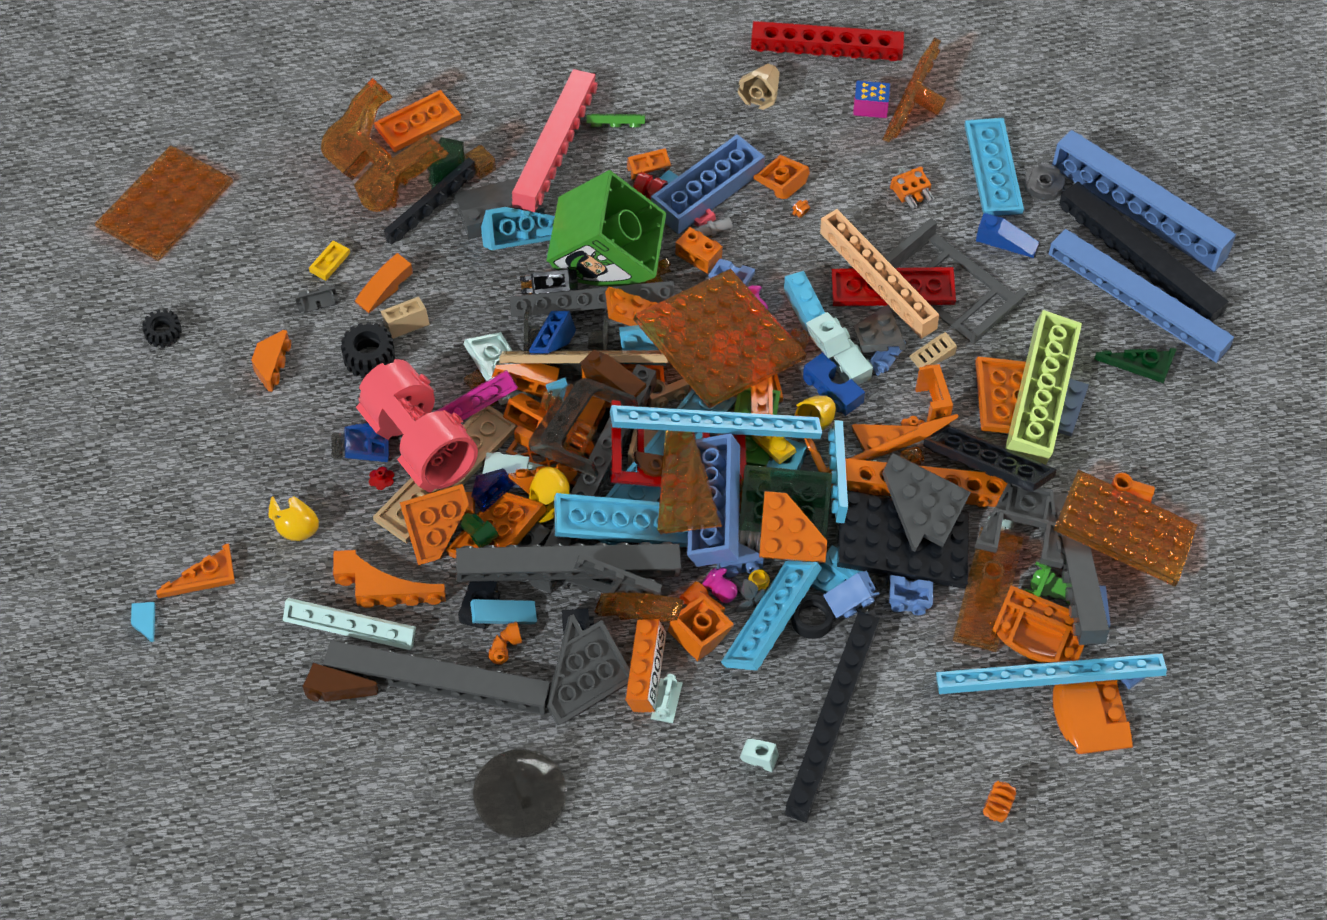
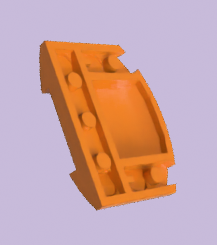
(1037, 628)
(1092, 716)

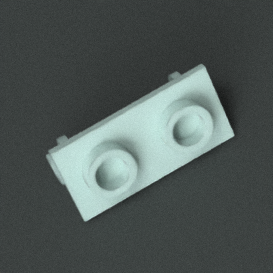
(667, 699)

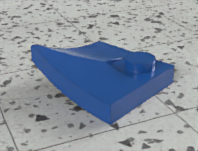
(365, 443)

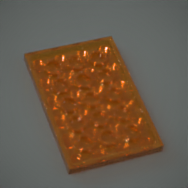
(164, 203)
(1126, 527)

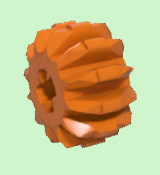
(999, 801)

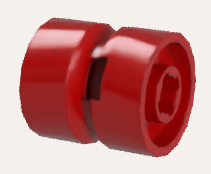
(647, 185)

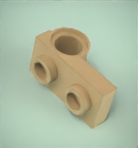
(676, 390)

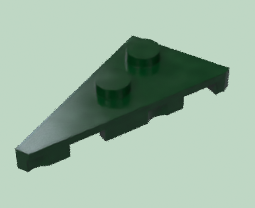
(1145, 363)

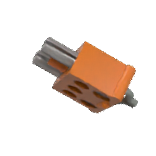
(911, 185)

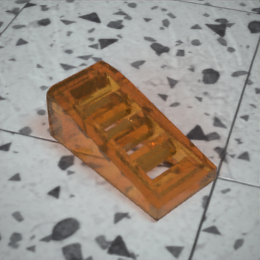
(574, 431)

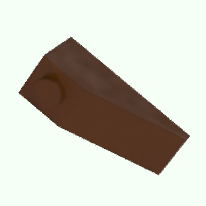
(608, 371)
(332, 685)

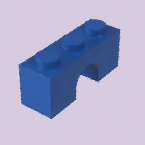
(819, 374)

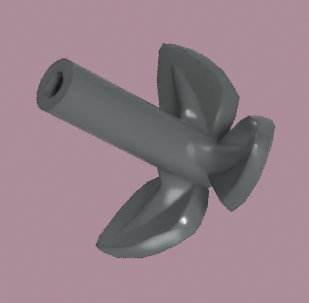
(749, 591)

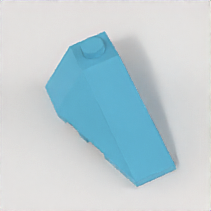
(514, 227)

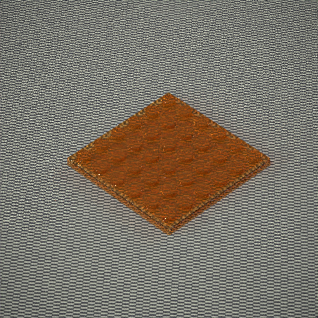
(719, 337)

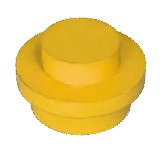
(760, 578)

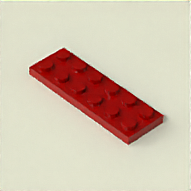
(932, 283)

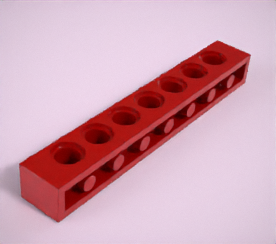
(827, 41)

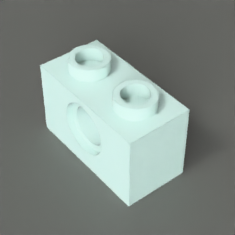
(828, 334)

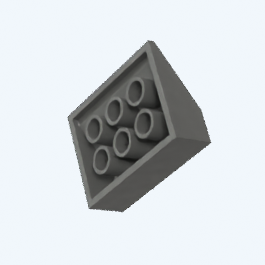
(476, 201)

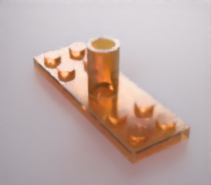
(917, 93)
(986, 591)

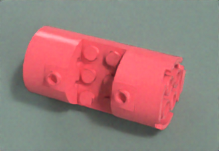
(433, 444)

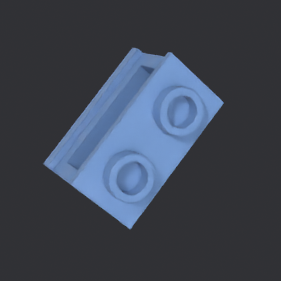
(851, 595)

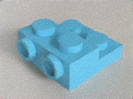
(635, 339)
(830, 574)

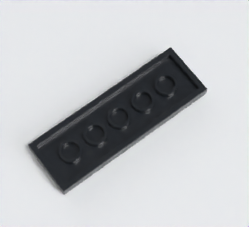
(989, 458)

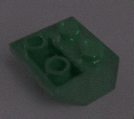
(444, 166)

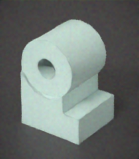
(760, 754)

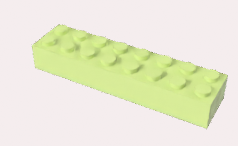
(1043, 387)

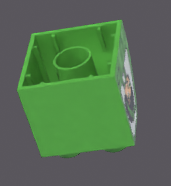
(607, 233)

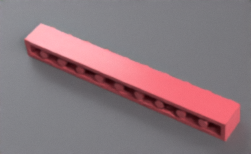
(554, 141)

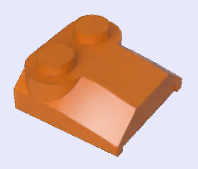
(783, 176)

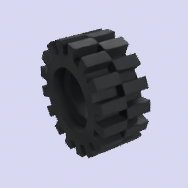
(162, 337)

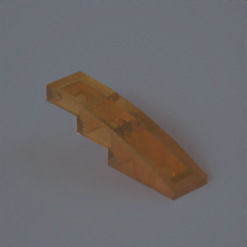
(639, 606)

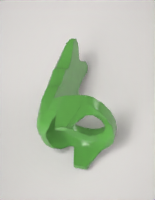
(1046, 583)

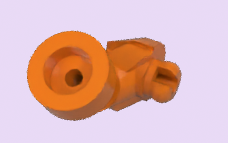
(498, 652)

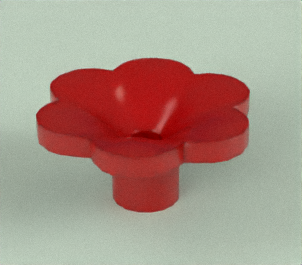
(381, 478)

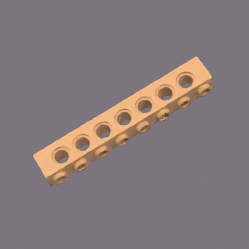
(879, 274)

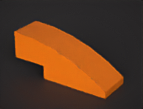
(384, 282)

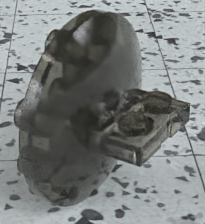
(519, 793)

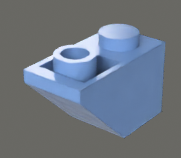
(747, 562)

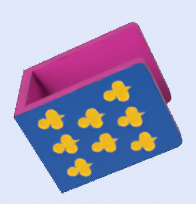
(871, 99)

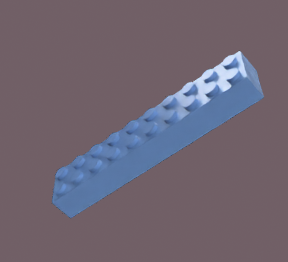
(1143, 201)

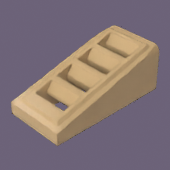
(944, 345)

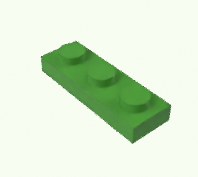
(616, 120)

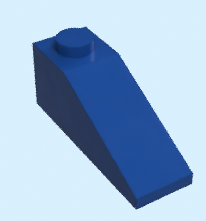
(1004, 235)
(555, 333)

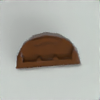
(649, 463)

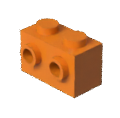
(698, 250)

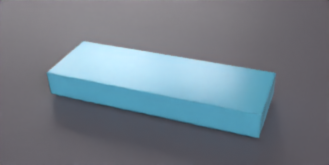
(503, 611)

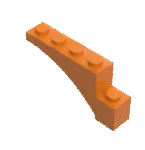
(379, 588)

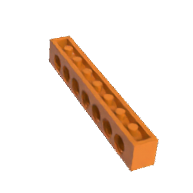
(875, 484)

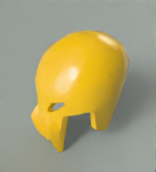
(818, 406)
(544, 487)
(296, 522)

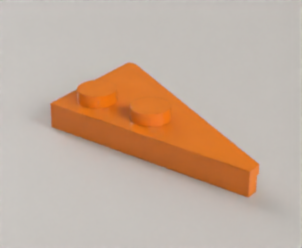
(874, 435)
(207, 574)

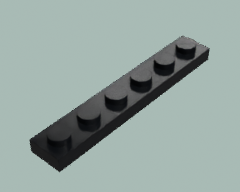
(430, 201)

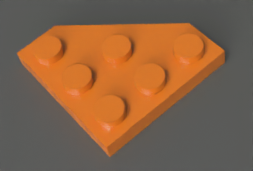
(433, 521)
(789, 532)

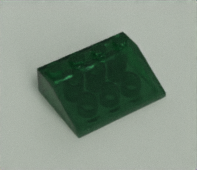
(806, 488)

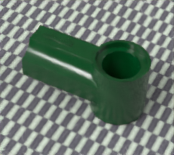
(480, 531)

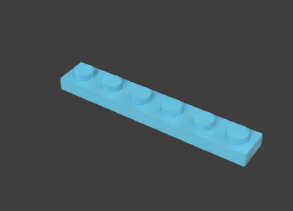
(837, 463)

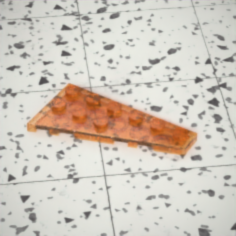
(685, 488)

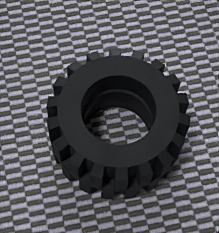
(367, 336)

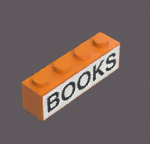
(646, 665)

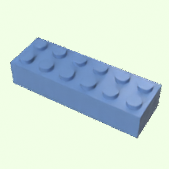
(708, 183)
(722, 465)

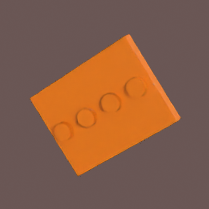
(997, 391)
(511, 518)

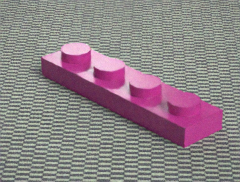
(481, 396)

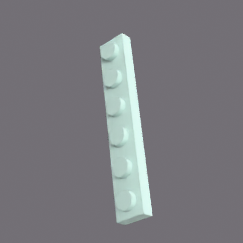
(349, 624)

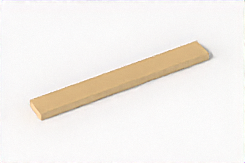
(631, 356)

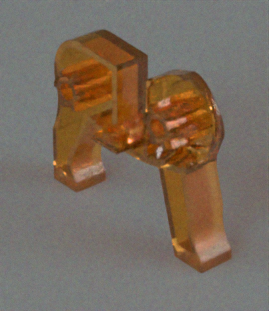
(351, 150)

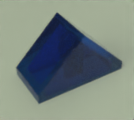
(490, 487)

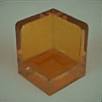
(483, 161)

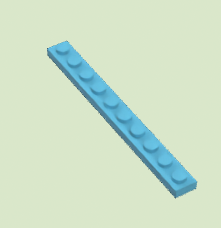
(715, 422)
(1051, 673)

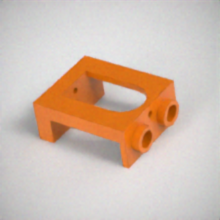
(932, 379)

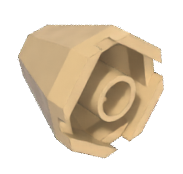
(760, 84)

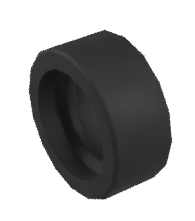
(813, 632)

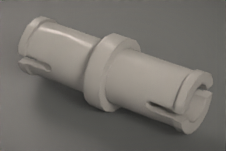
(712, 228)

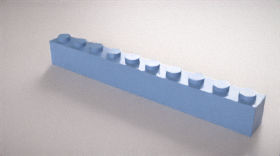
(1141, 295)

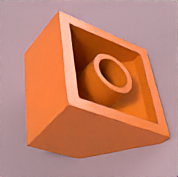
(700, 627)

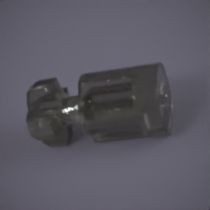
(337, 445)

